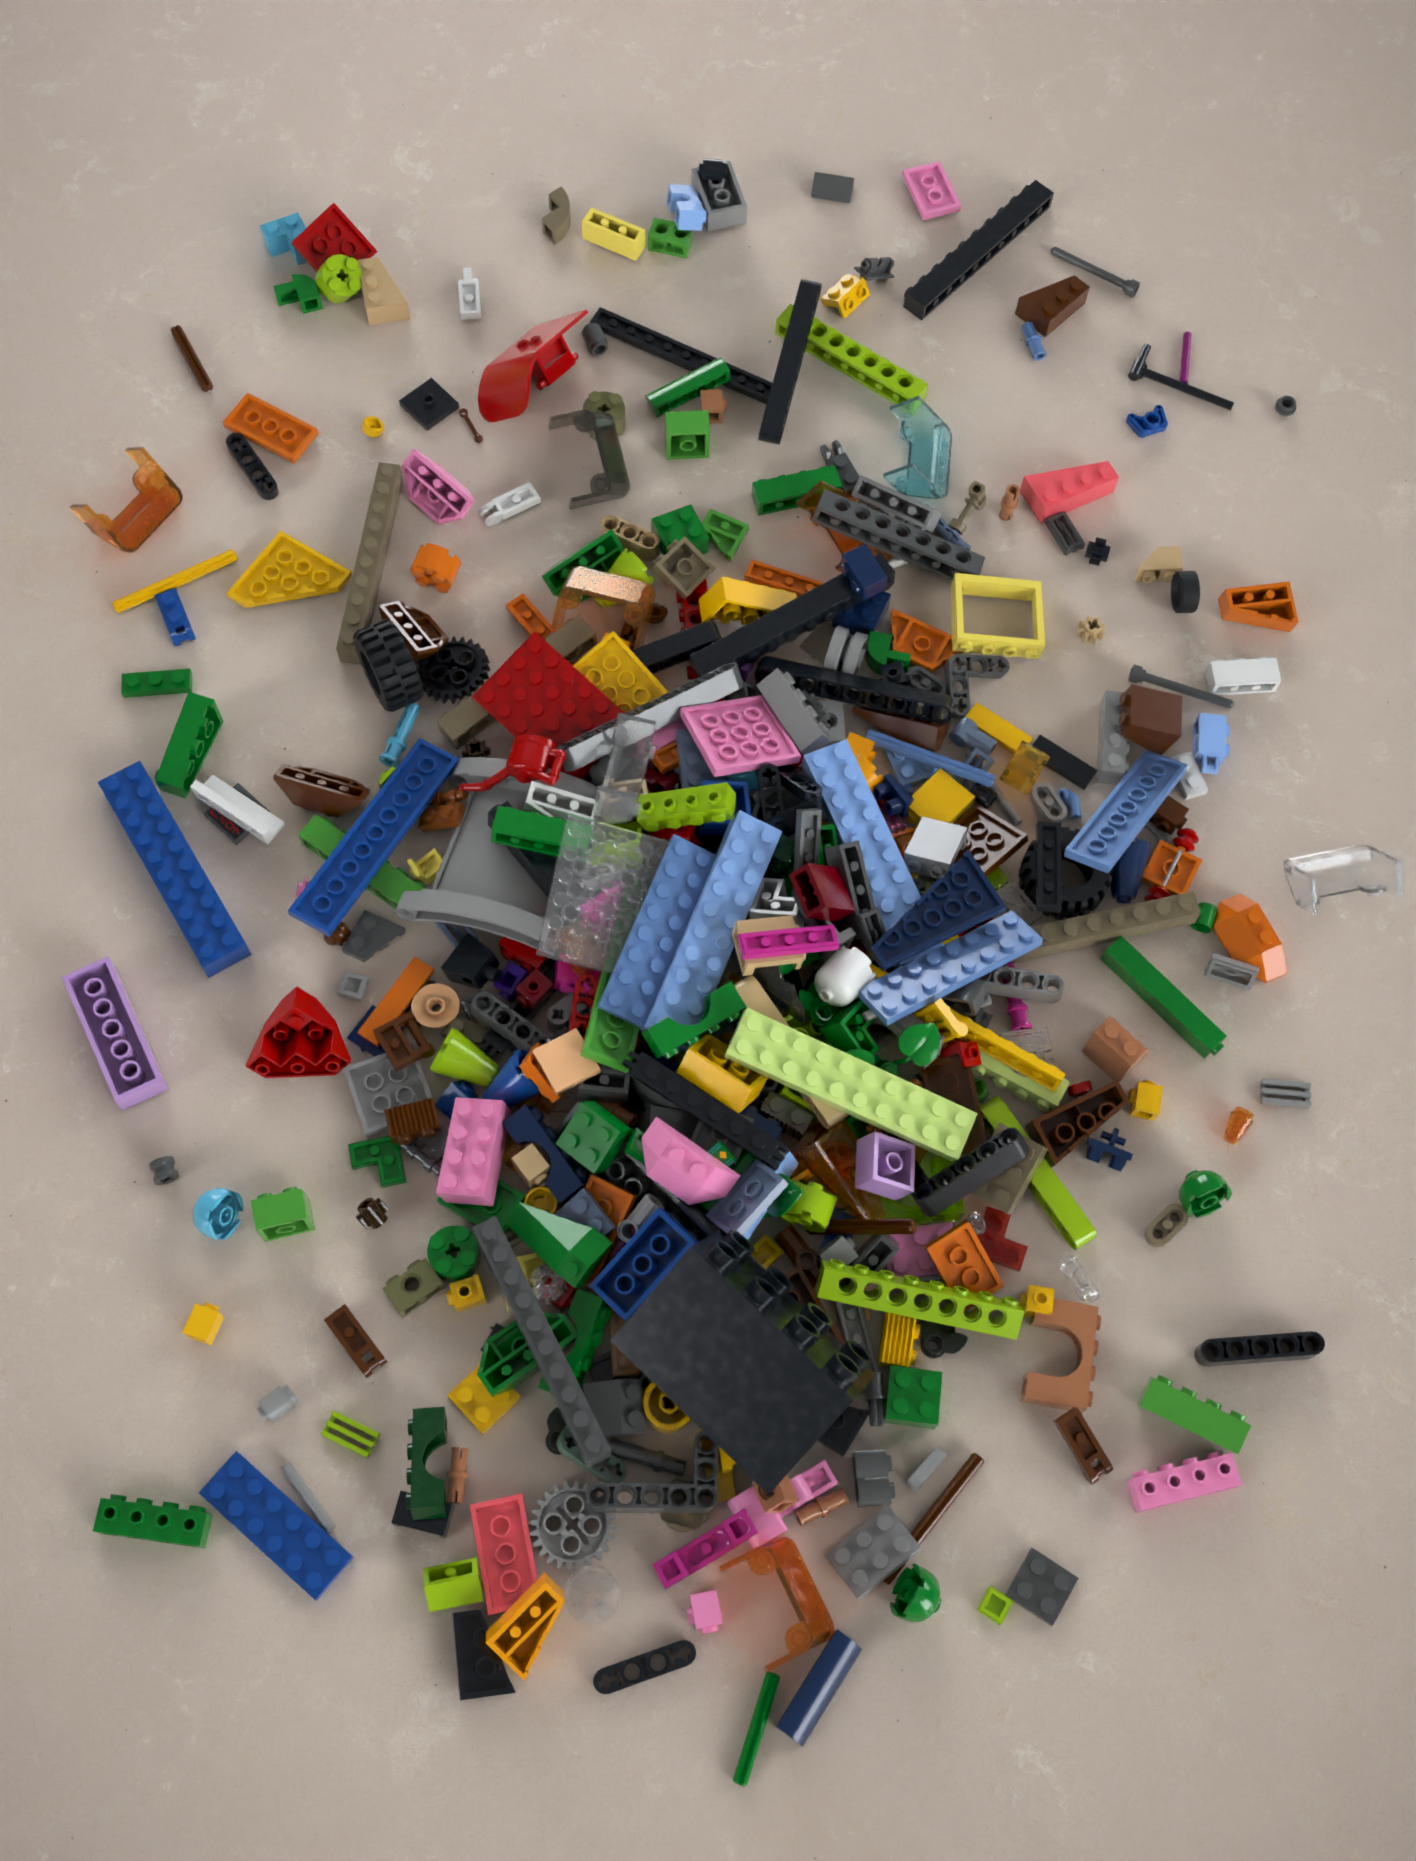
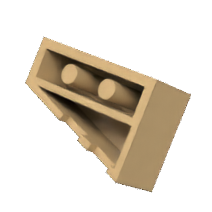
(381, 295)

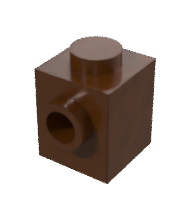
(1170, 816)

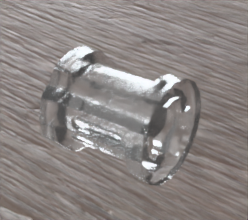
(974, 1218)

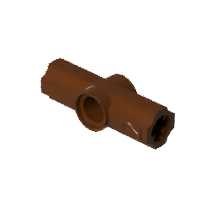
(796, 1248)

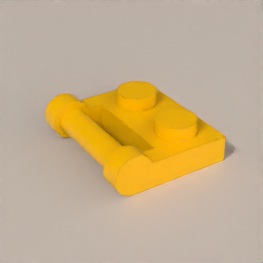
(940, 1014)

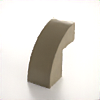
(557, 223)

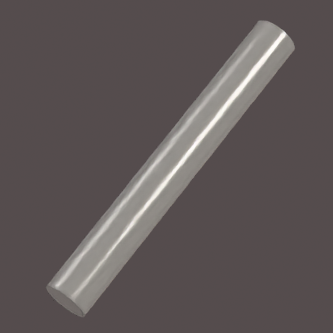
(308, 1497)

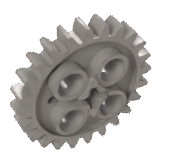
(554, 1541)

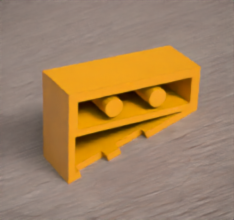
(524, 1626)

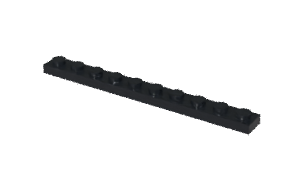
(678, 353)

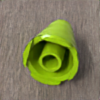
(628, 566)
(464, 1060)

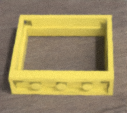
(996, 588)

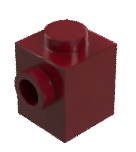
(533, 990)

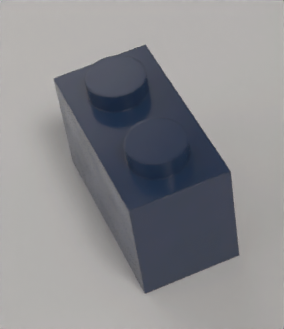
(863, 572)

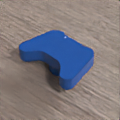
(1149, 424)

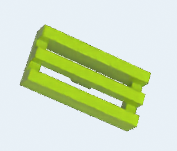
(331, 1425)

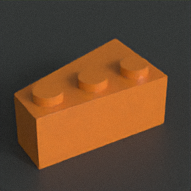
(1260, 606)

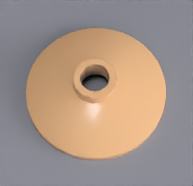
(433, 995)

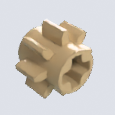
(1091, 630)

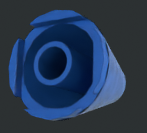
(511, 1084)

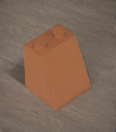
(1114, 1049)

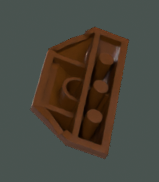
(417, 628)
(320, 790)

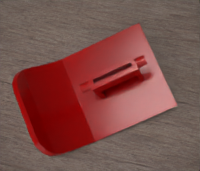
(507, 379)

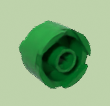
(440, 1249)

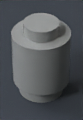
(277, 1403)

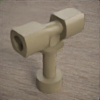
(976, 501)

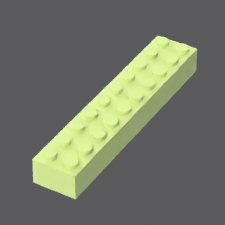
(850, 1085)

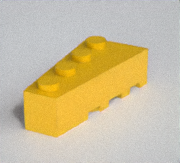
(740, 601)

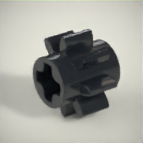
(1097, 551)

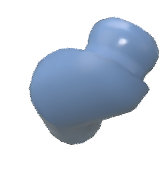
(1071, 801)

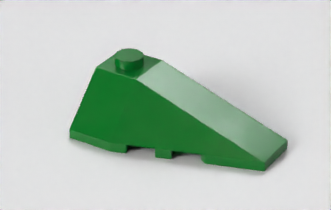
(562, 1244)

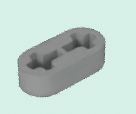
(926, 1468)

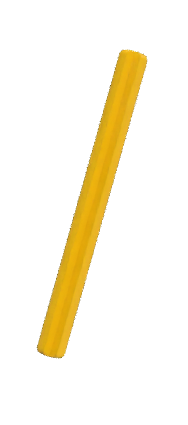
(175, 581)

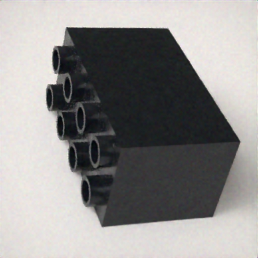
(744, 1356)

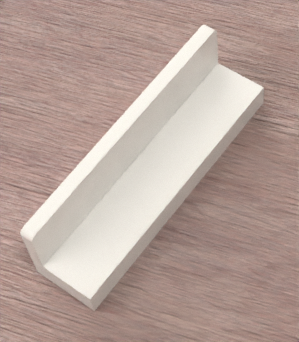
(238, 808)

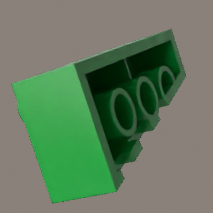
(189, 744)

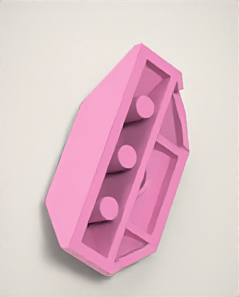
(435, 489)
(684, 1166)

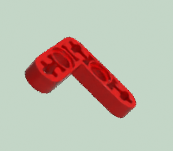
(576, 1019)

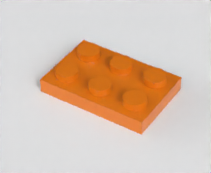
(963, 1261)

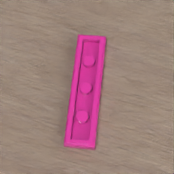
(788, 941)

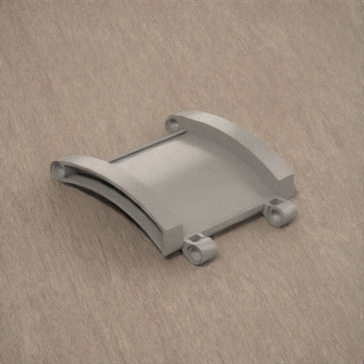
(479, 879)

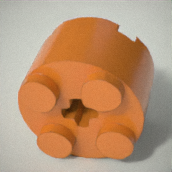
(435, 567)

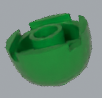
(1203, 1192)
(916, 1595)

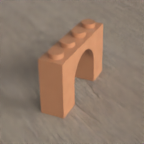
(1070, 1391)

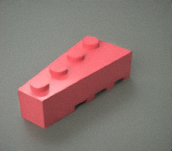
(1067, 488)

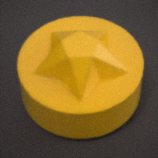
(372, 426)

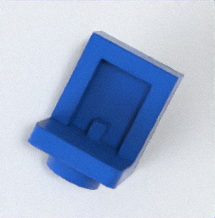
(456, 1089)

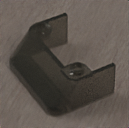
(614, 481)

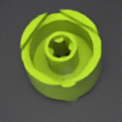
(348, 281)
(812, 1208)

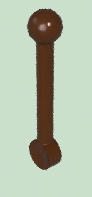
(464, 414)

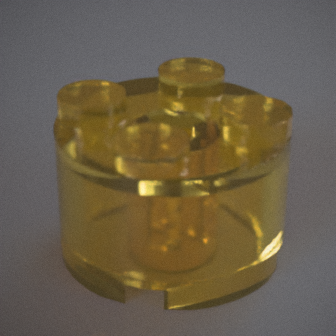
(1024, 767)

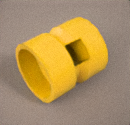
(542, 1198)

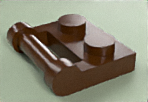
(396, 1044)

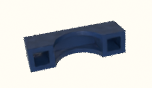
(564, 1177)

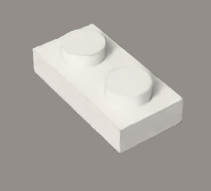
(1192, 782)

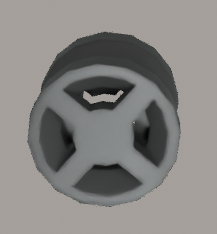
(164, 1170)

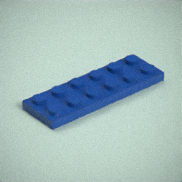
(276, 1525)

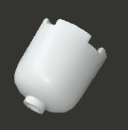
(843, 976)

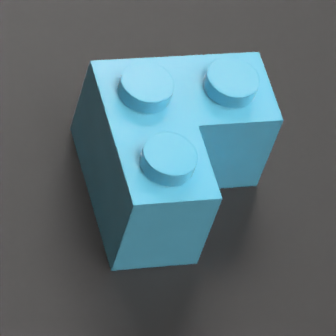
(280, 233)

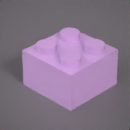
(885, 1166)

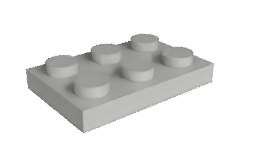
(873, 1552)

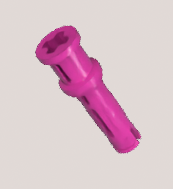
(1017, 1009)

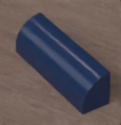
(819, 1687)

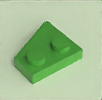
(725, 532)

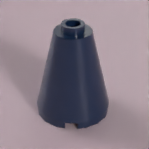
(1129, 871)

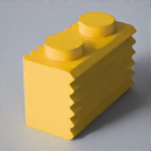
(897, 1341)

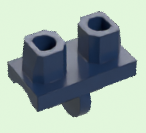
(898, 796)
(1118, 1157)

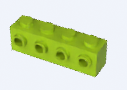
(687, 807)

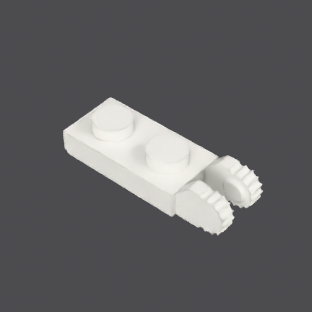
(510, 504)

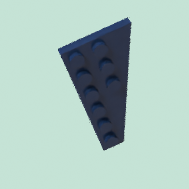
(946, 909)

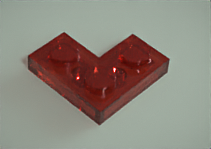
(999, 1249)

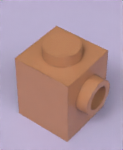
(713, 402)

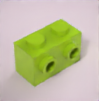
(453, 1584)

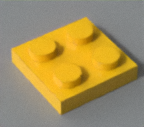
(478, 1404)

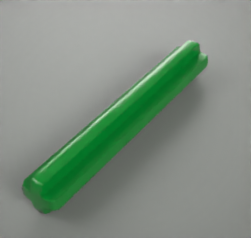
(756, 1729)

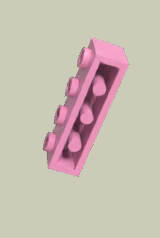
(1183, 1482)

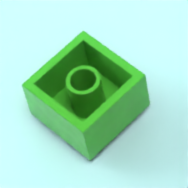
(687, 434)
(282, 1214)

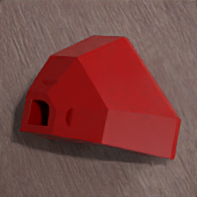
(299, 1040)

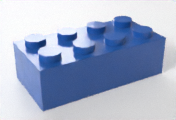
(643, 1263)

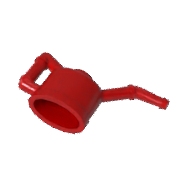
(526, 763)

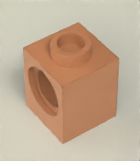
(782, 1499)

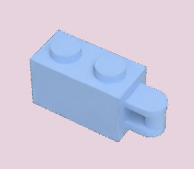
(1210, 742)

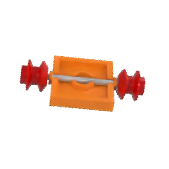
(1172, 867)

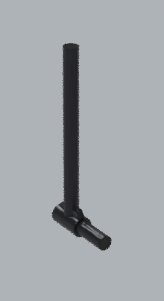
(1140, 369)

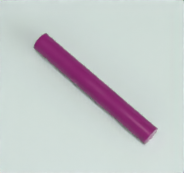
(1185, 359)

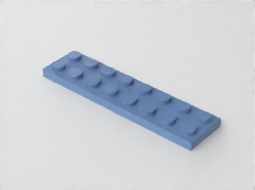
(1125, 811)
(657, 931)
(949, 967)

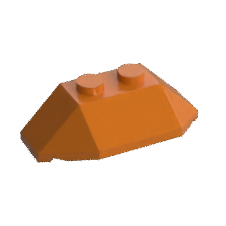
(1249, 936)

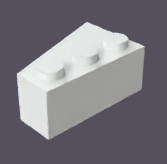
(557, 802)

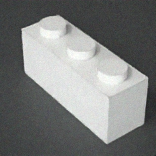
(1243, 676)

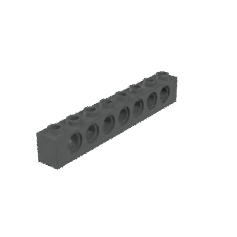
(895, 537)

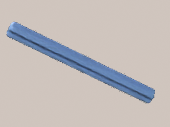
(931, 758)

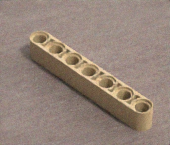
(758, 1000)

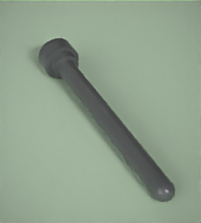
(1130, 287)
(1138, 674)

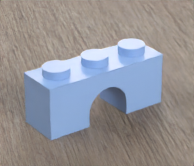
(686, 206)

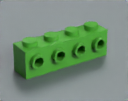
(1193, 1414)

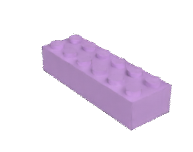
(115, 1033)

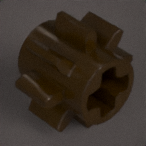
(476, 749)
(372, 1213)

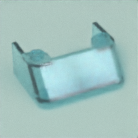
(928, 453)

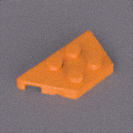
(925, 643)

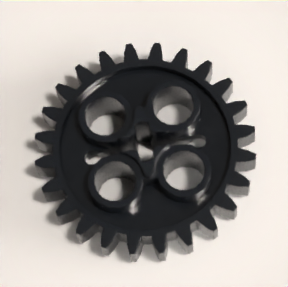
(454, 670)

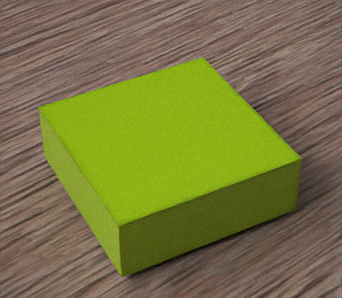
(994, 1605)

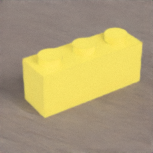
(613, 234)

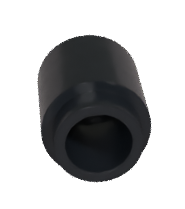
(713, 169)

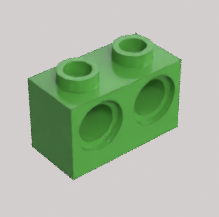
(667, 239)

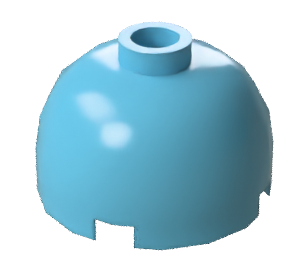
(217, 1213)

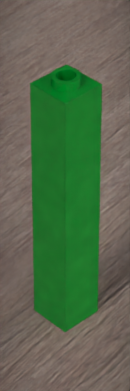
(1163, 998)

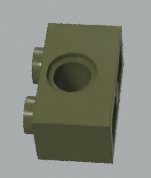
(408, 1301)

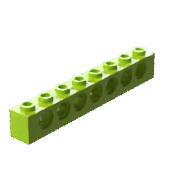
(857, 361)
(1005, 1324)

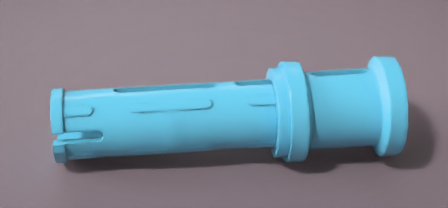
(397, 743)

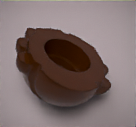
(658, 614)
(338, 936)

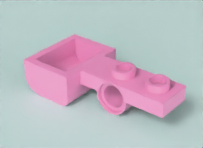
(771, 1525)

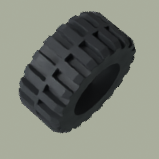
(388, 665)
(1074, 900)

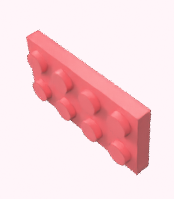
(503, 1550)

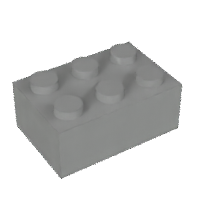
(720, 199)

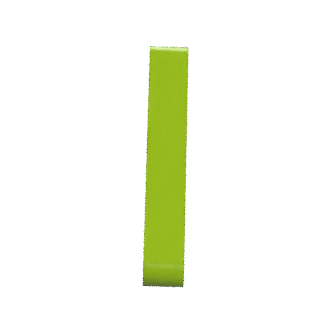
(1045, 1183)

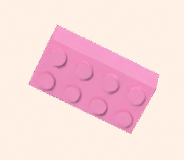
(473, 1152)

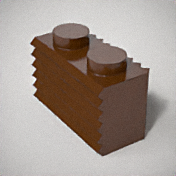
(412, 1121)

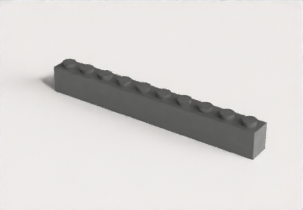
(542, 1342)

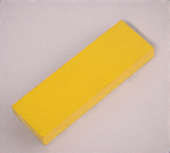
(998, 728)

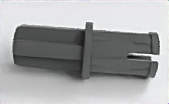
(876, 1400)

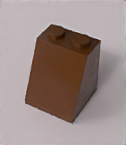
(1151, 718)

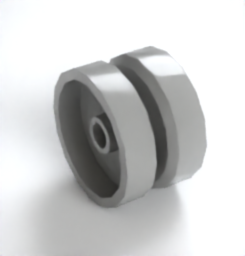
(847, 654)

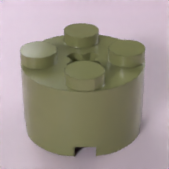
(608, 403)

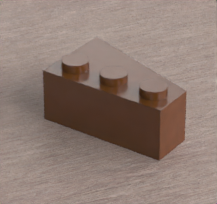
(1052, 304)

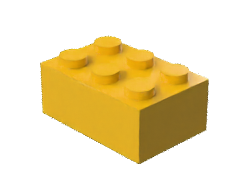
(718, 1076)

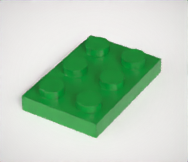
(504, 1204)

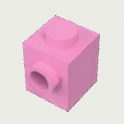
(705, 1612)

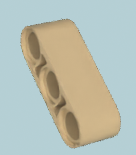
(639, 538)

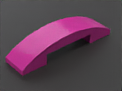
(705, 1549)

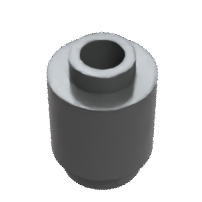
(594, 339)

